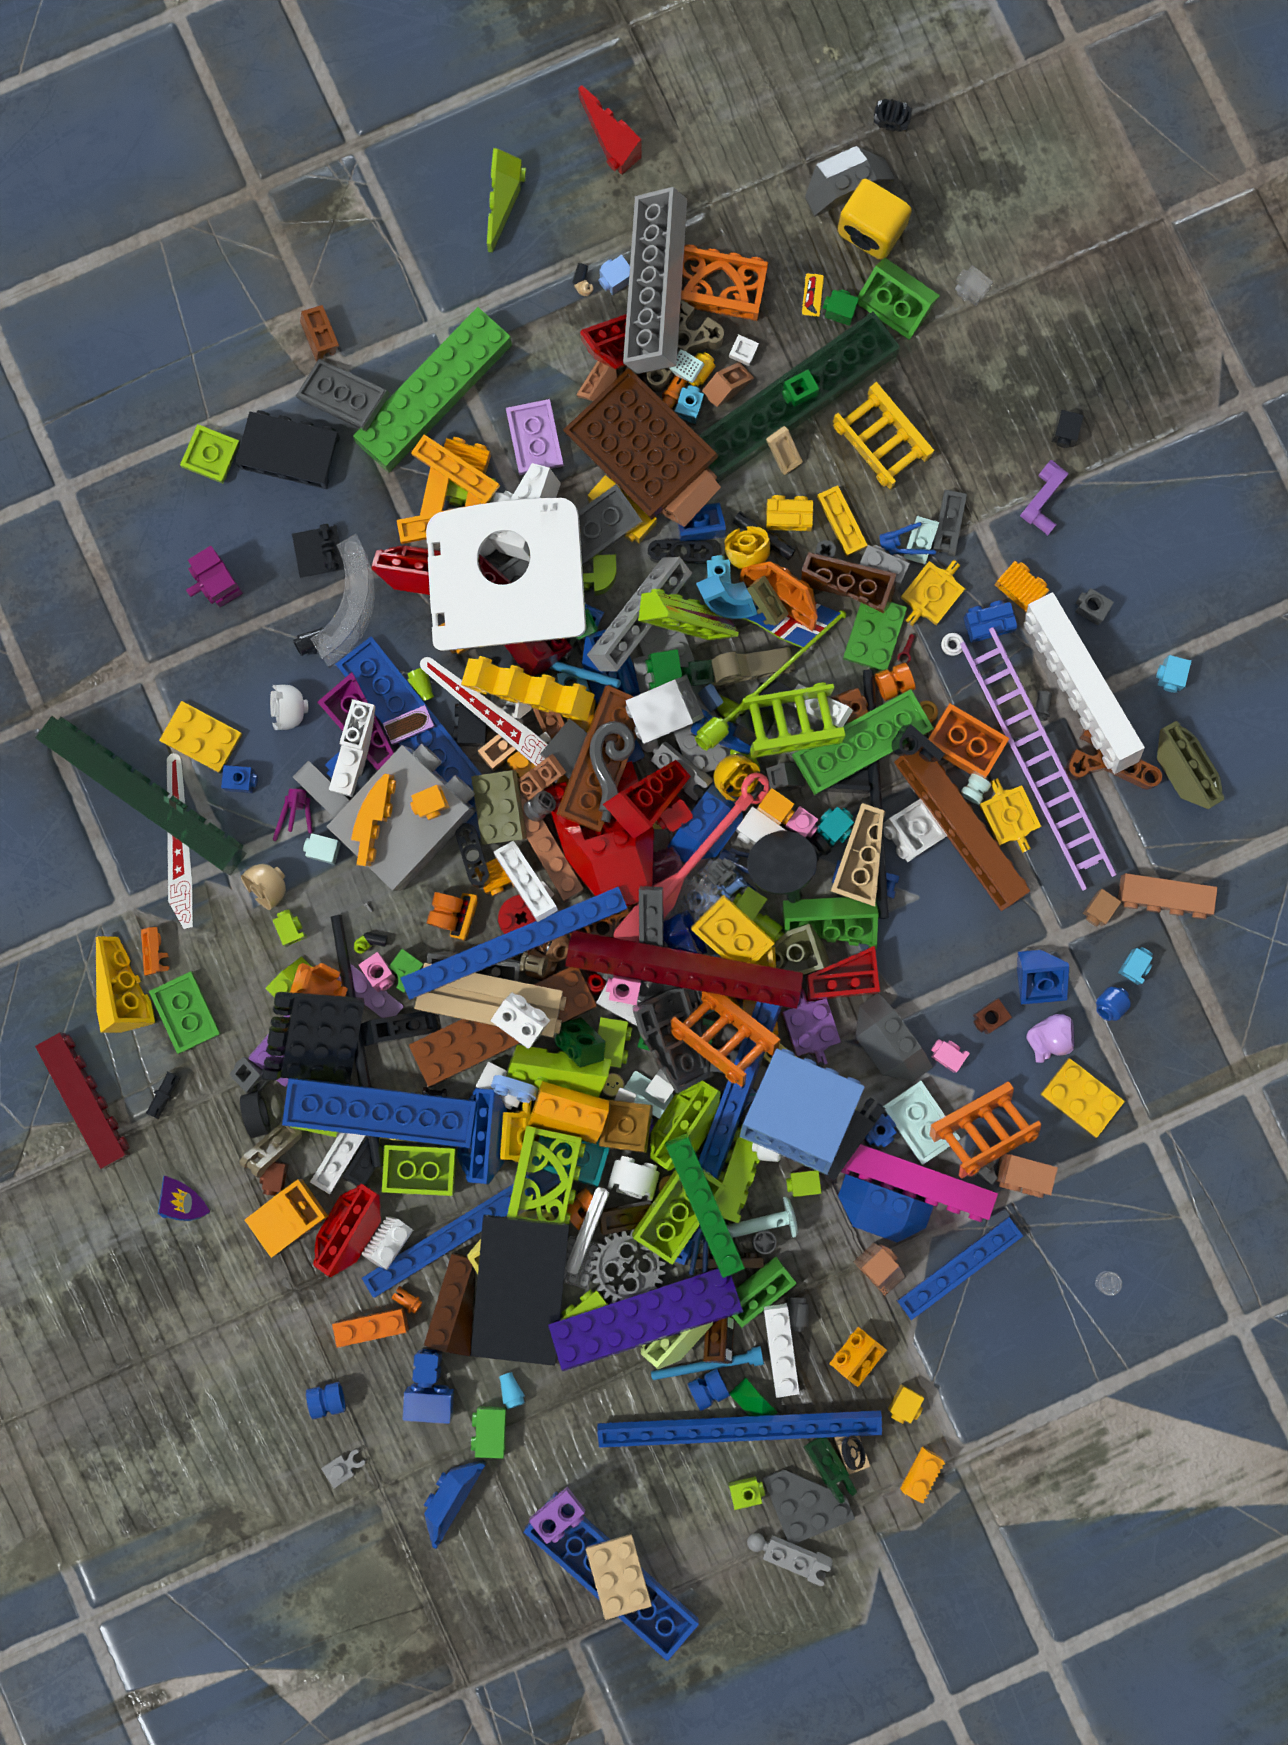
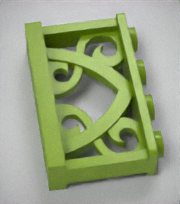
(532, 1148)

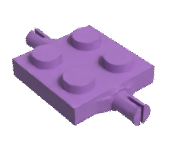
(811, 1027)

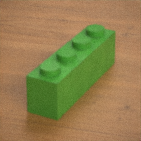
(834, 919)

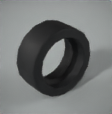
(255, 1114)

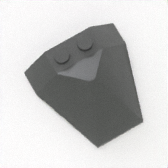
(676, 1058)

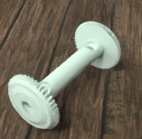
(766, 1222)

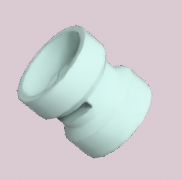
(975, 789)

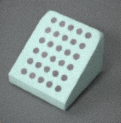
(687, 366)

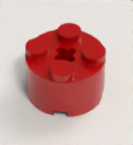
(510, 910)

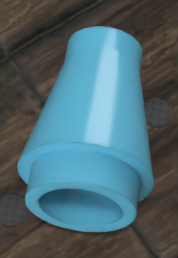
(511, 1391)

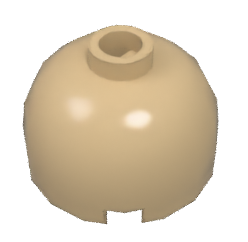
(266, 884)

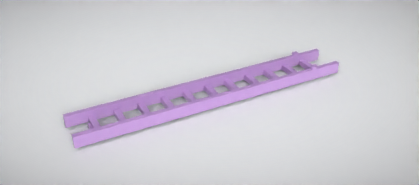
(1024, 765)

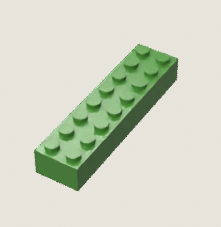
(433, 389)

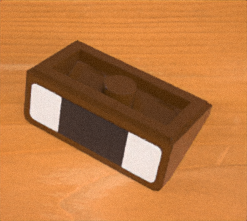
(719, 1342)

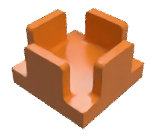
(317, 980)

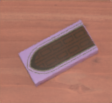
(408, 725)

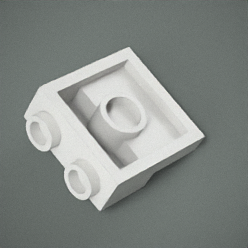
(913, 830)

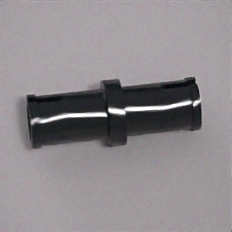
(163, 1095)

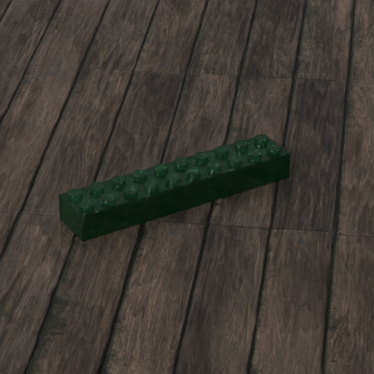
(835, 370)
(137, 792)

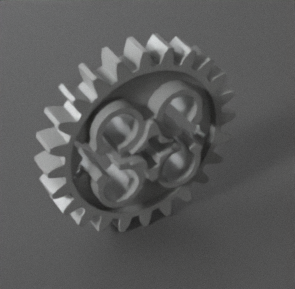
(611, 1254)

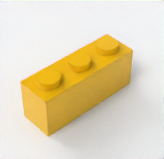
(639, 532)

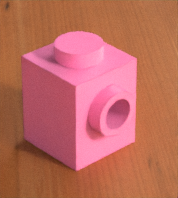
(802, 823)

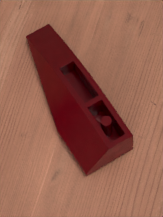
(531, 656)

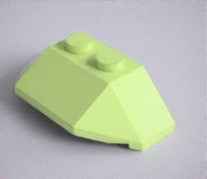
(672, 1348)

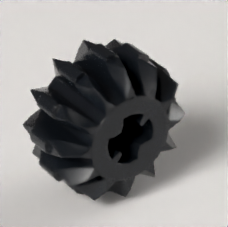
(892, 115)

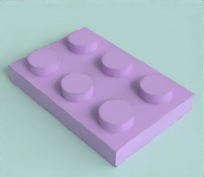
(534, 435)

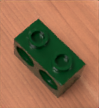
(580, 1042)

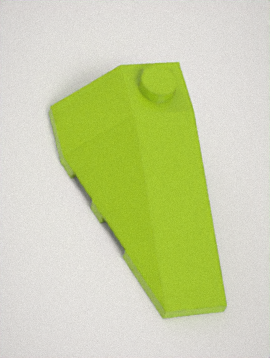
(506, 180)

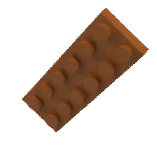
(583, 790)

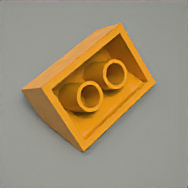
(569, 1112)

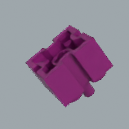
(212, 578)

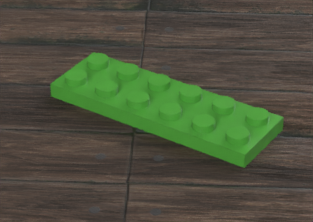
(865, 742)

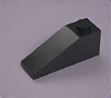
(398, 1027)

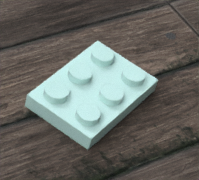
(913, 1115)

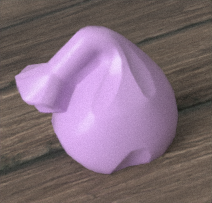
(1052, 1036)

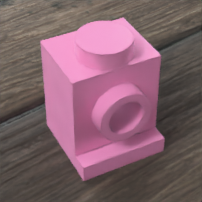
(949, 1055)

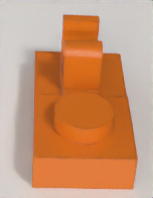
(150, 945)

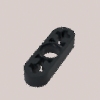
(686, 544)
(471, 873)

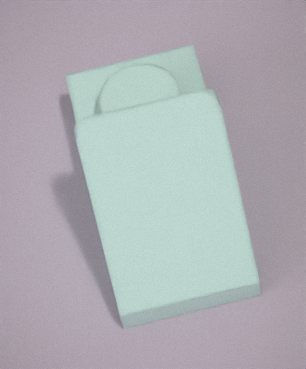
(921, 539)

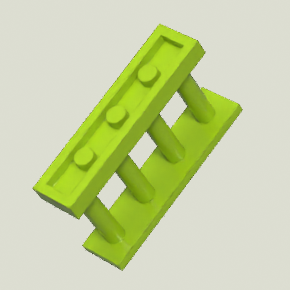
(785, 742)

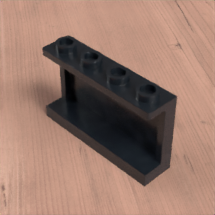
(287, 449)

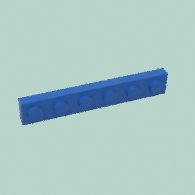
(959, 1268)

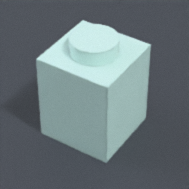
(322, 848)

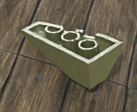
(801, 951)

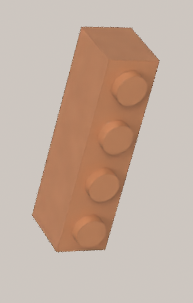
(1167, 895)

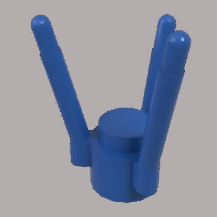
(891, 541)

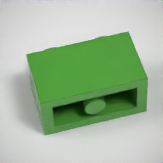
(490, 1432)

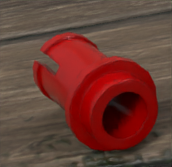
(594, 979)

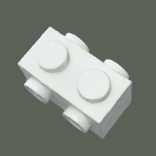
(520, 1019)

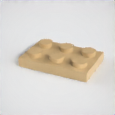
(618, 1576)

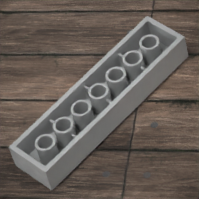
(655, 280)

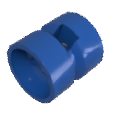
(708, 1389)
(322, 1401)

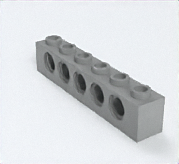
(626, 630)

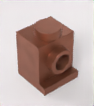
(274, 1178)

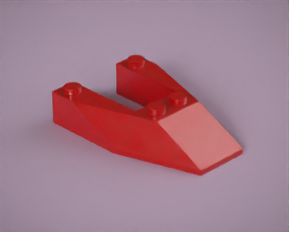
(609, 856)

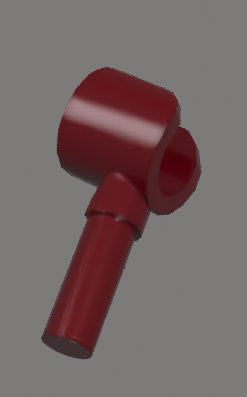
(907, 648)

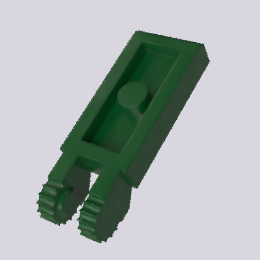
(829, 1467)

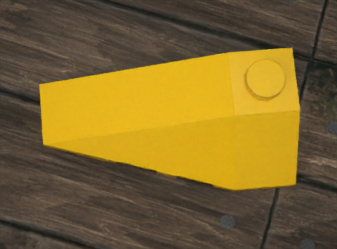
(118, 993)

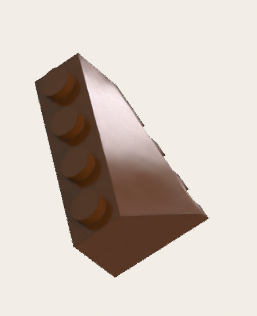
(850, 580)
(453, 1313)

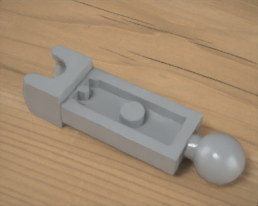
(666, 754)
(792, 1557)

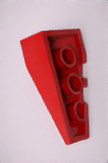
(616, 138)

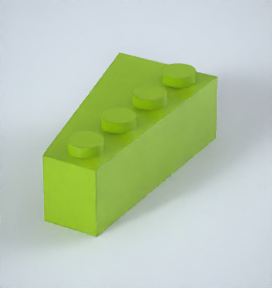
(538, 1065)
(737, 1177)

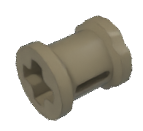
(541, 961)

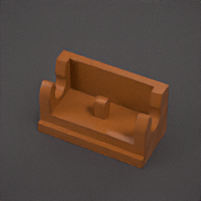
(318, 332)

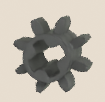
(722, 872)

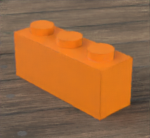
(370, 1327)

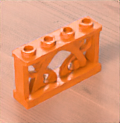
(727, 262)

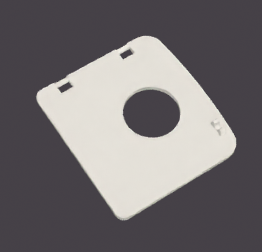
(536, 607)

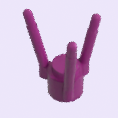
(295, 801)

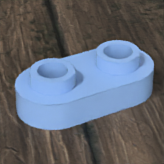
(507, 1086)

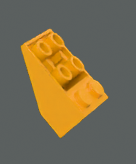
(286, 1217)

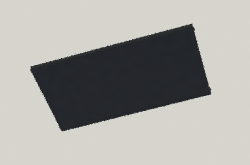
(519, 1289)

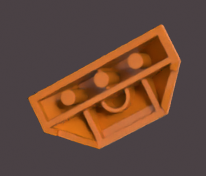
(793, 593)

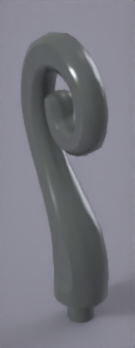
(605, 779)

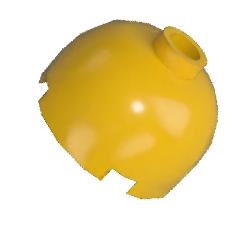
(747, 547)
(733, 771)

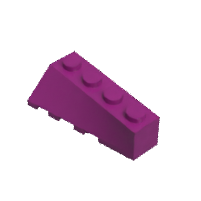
(337, 705)

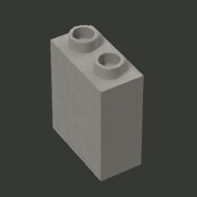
(406, 840)

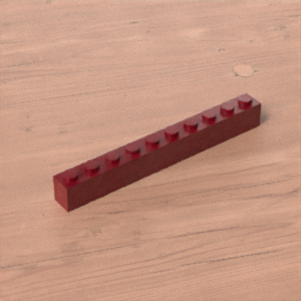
(684, 969)

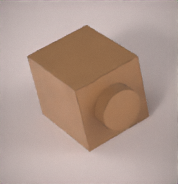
(1101, 908)

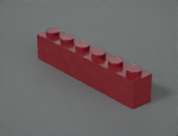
(83, 1100)

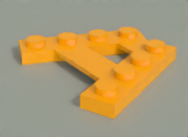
(443, 467)

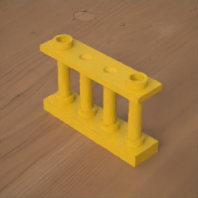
(891, 415)

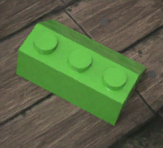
(897, 298)

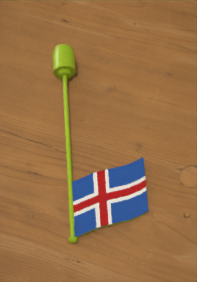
(787, 630)

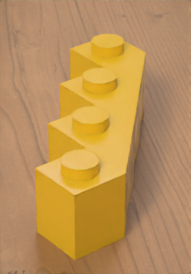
(538, 692)

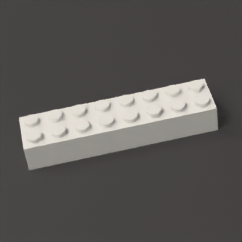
(1083, 684)

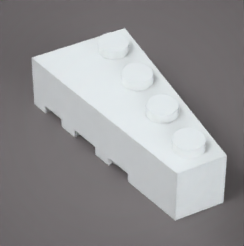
(537, 483)

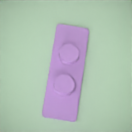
(379, 1002)

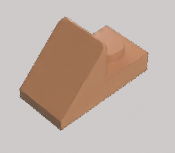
(549, 722)

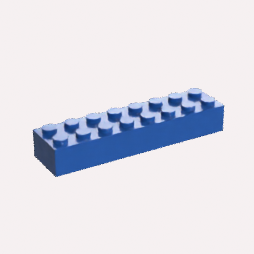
(661, 1625)

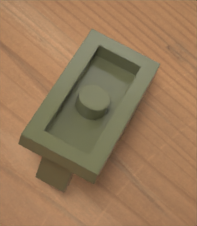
(767, 601)

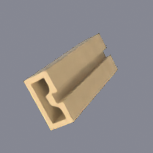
(480, 996)

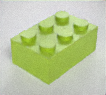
(419, 1170)

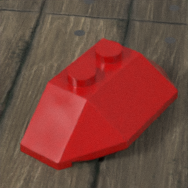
(606, 341)
(404, 568)
(347, 1230)

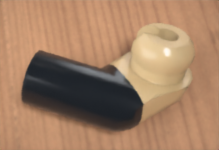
(580, 281)

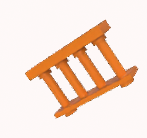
(746, 1026)
(983, 1108)

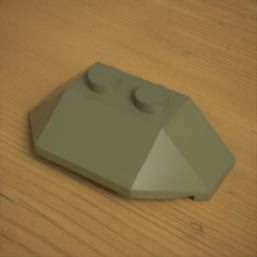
(1188, 766)

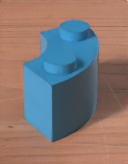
(726, 598)

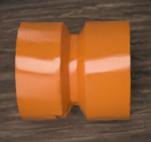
(894, 681)
(444, 911)
(582, 1200)

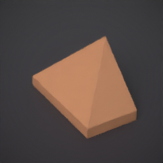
(597, 381)

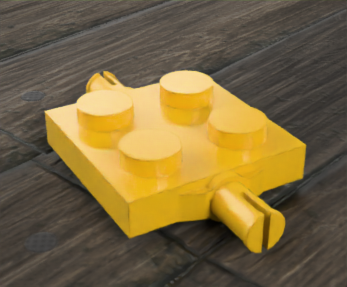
(932, 593)
(1010, 815)
(513, 1132)

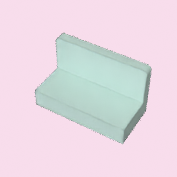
(637, 1084)

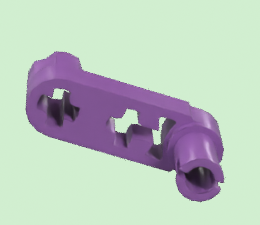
(1054, 476)

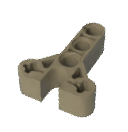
(697, 341)
(736, 668)

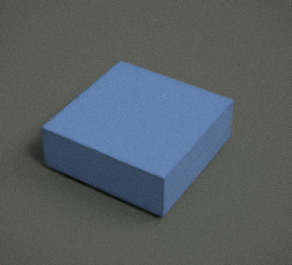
(710, 697)

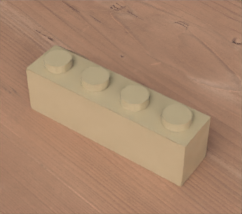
(860, 863)

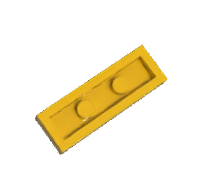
(842, 521)

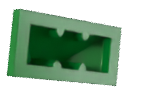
(751, 1400)

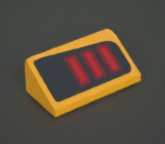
(465, 916)

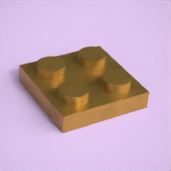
(627, 1126)

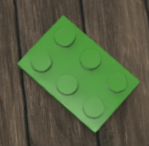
(874, 636)
(184, 1012)

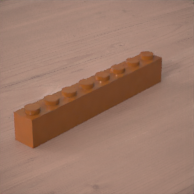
(964, 829)

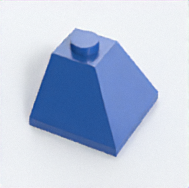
(1041, 977)

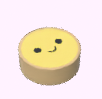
(613, 1084)

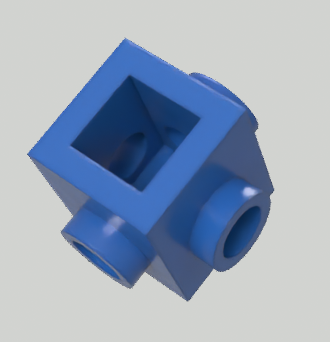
(887, 1137)

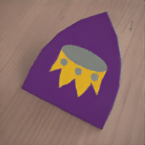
(180, 1201)

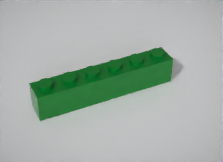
(704, 1205)

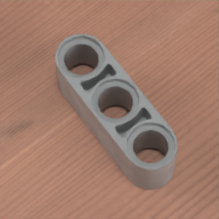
(318, 787)

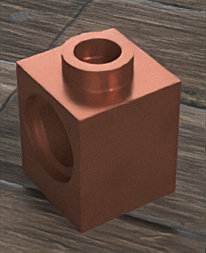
(1000, 1012)

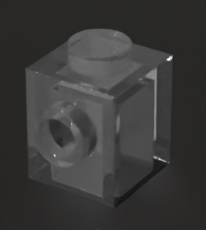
(973, 285)

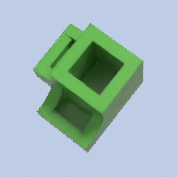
(403, 965)

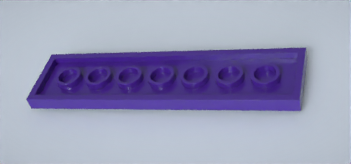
(644, 1319)

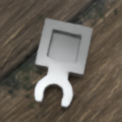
(341, 1469)

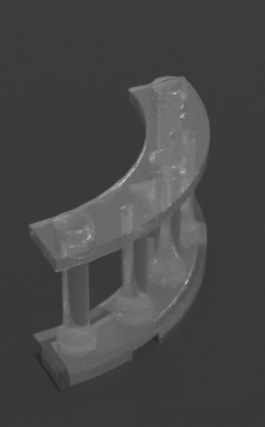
(355, 608)

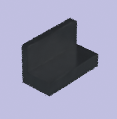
(855, 783)

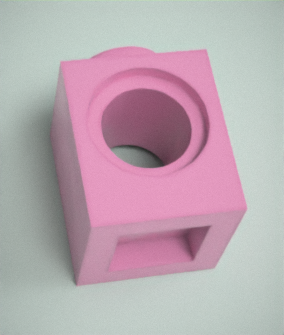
(371, 966)
(629, 996)

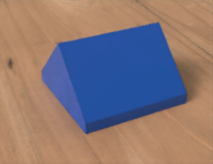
(704, 525)

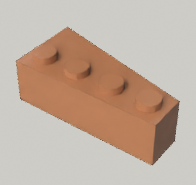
(880, 1267)

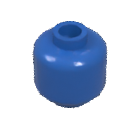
(1113, 1003)

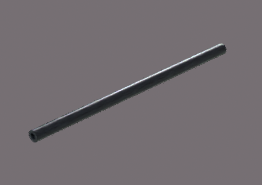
(876, 801)
(360, 1055)

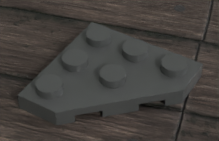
(805, 1505)

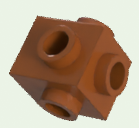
(855, 701)

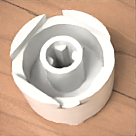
(633, 1178)

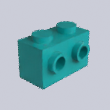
(835, 825)

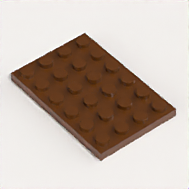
(640, 443)

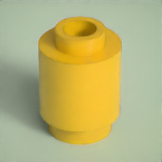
(706, 370)

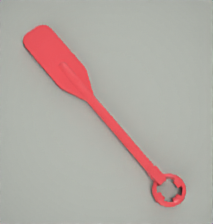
(672, 885)

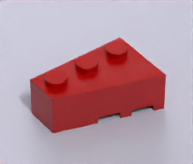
(846, 978)

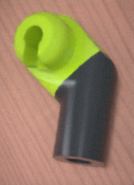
(369, 939)

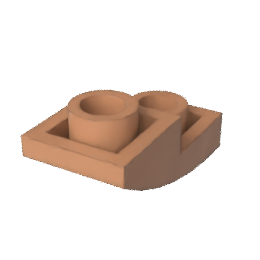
(540, 777)

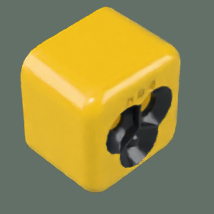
(873, 219)

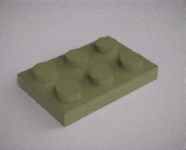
(498, 807)

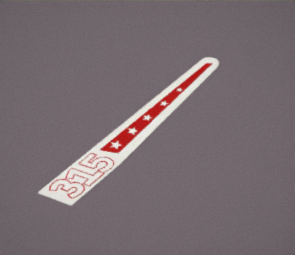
(502, 723)
(178, 853)

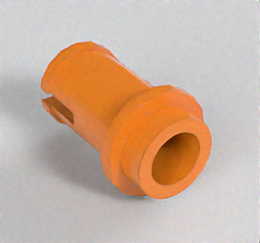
(408, 1300)

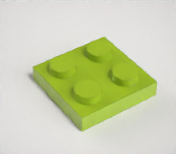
(210, 453)

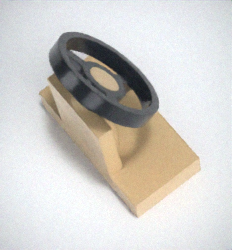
(852, 1453)

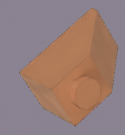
(727, 384)

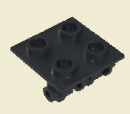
(317, 551)

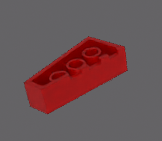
(646, 800)

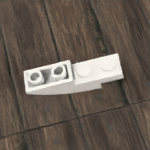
(354, 748)

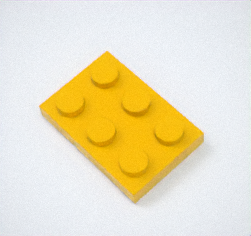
(200, 737)
(732, 933)
(1082, 1097)

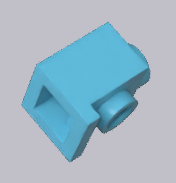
(686, 411)
(719, 562)
(1137, 965)

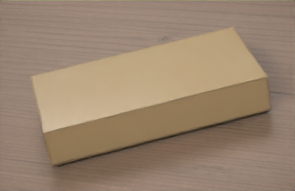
(784, 450)

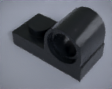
(917, 742)

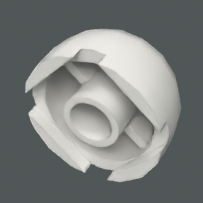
(287, 707)

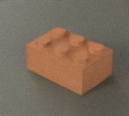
(1030, 1175)

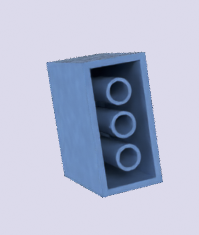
(801, 1110)

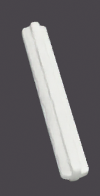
(587, 1230)

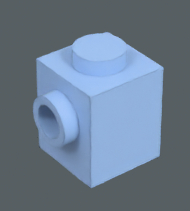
(614, 274)

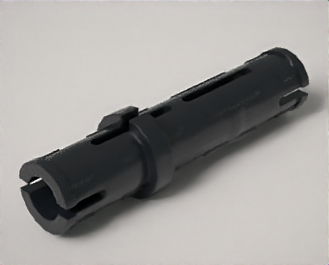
(776, 543)

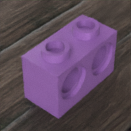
(553, 1511)

